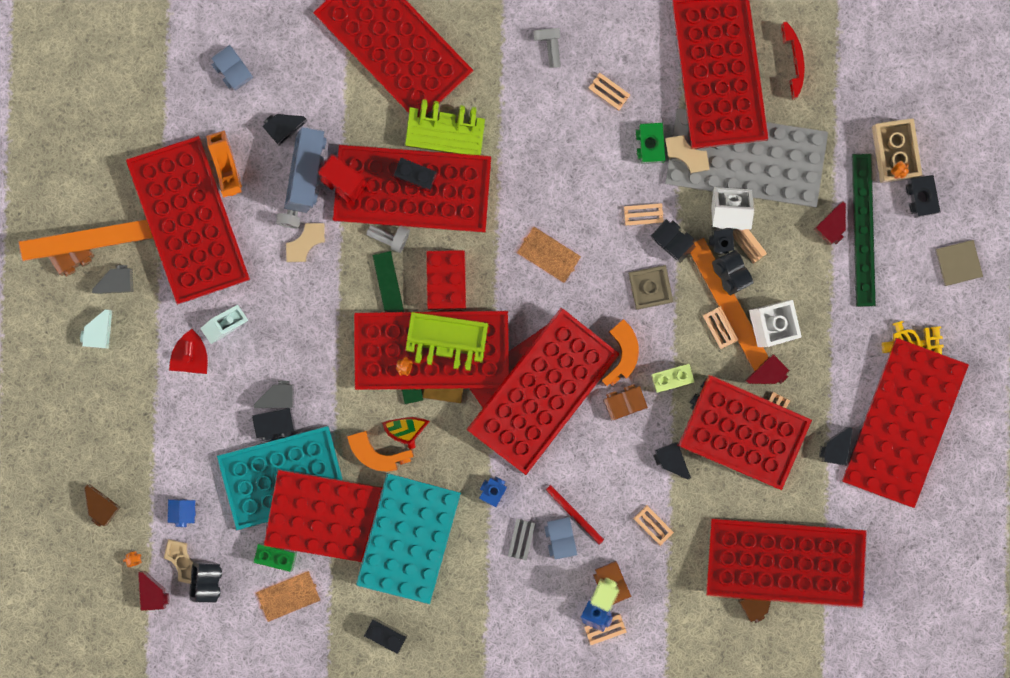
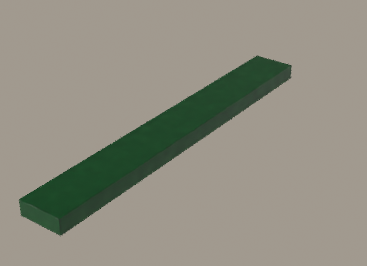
(863, 230)
(392, 303)

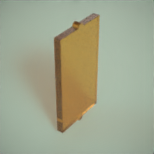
(549, 254)
(288, 596)

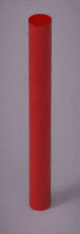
(575, 515)

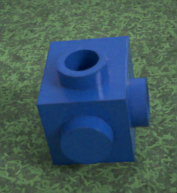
(493, 491)
(181, 512)
(596, 617)

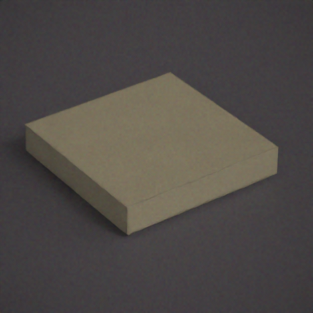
(959, 263)
(650, 287)

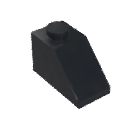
(283, 126)
(837, 448)
(672, 460)

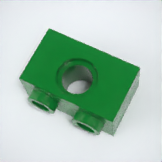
(655, 132)
(275, 557)

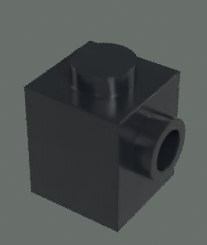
(721, 240)

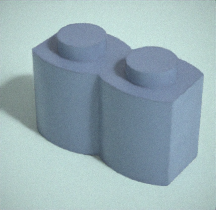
(232, 68)
(561, 538)

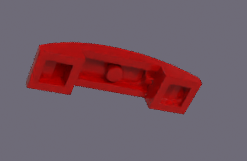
(790, 36)

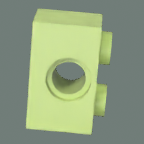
(672, 378)
(605, 594)

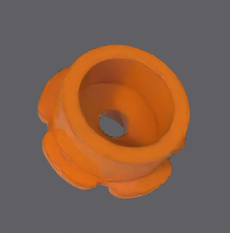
(900, 170)
(404, 366)
(132, 559)

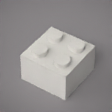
(732, 208)
(775, 323)

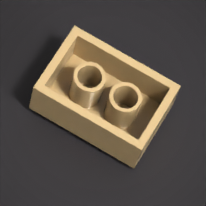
(895, 143)

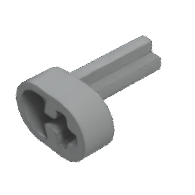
(551, 36)
(288, 220)
(396, 241)

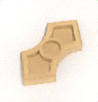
(694, 159)
(312, 235)
(178, 555)

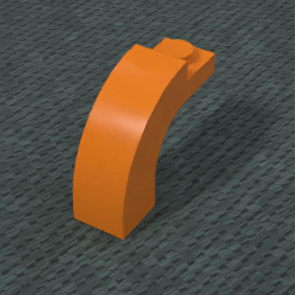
(225, 164)
(629, 352)
(368, 456)

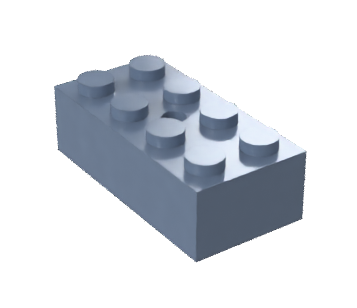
(304, 170)

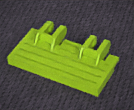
(444, 133)
(446, 335)

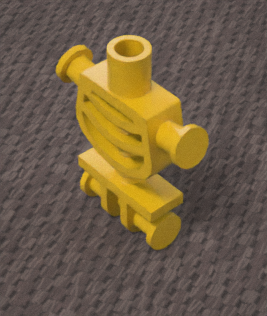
(886, 346)

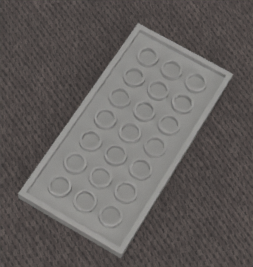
(775, 170)

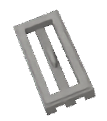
(517, 555)

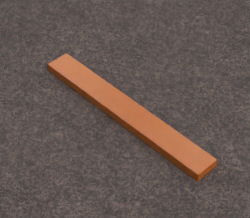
(85, 240)
(731, 307)

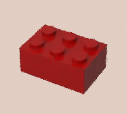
(343, 178)
(446, 280)

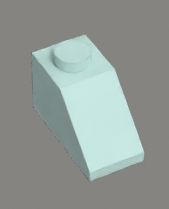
(223, 324)
(97, 332)

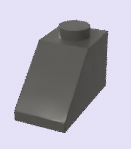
(116, 281)
(277, 396)

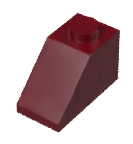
(833, 225)
(769, 372)
(152, 593)

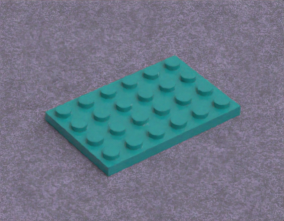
(252, 471)
(408, 538)

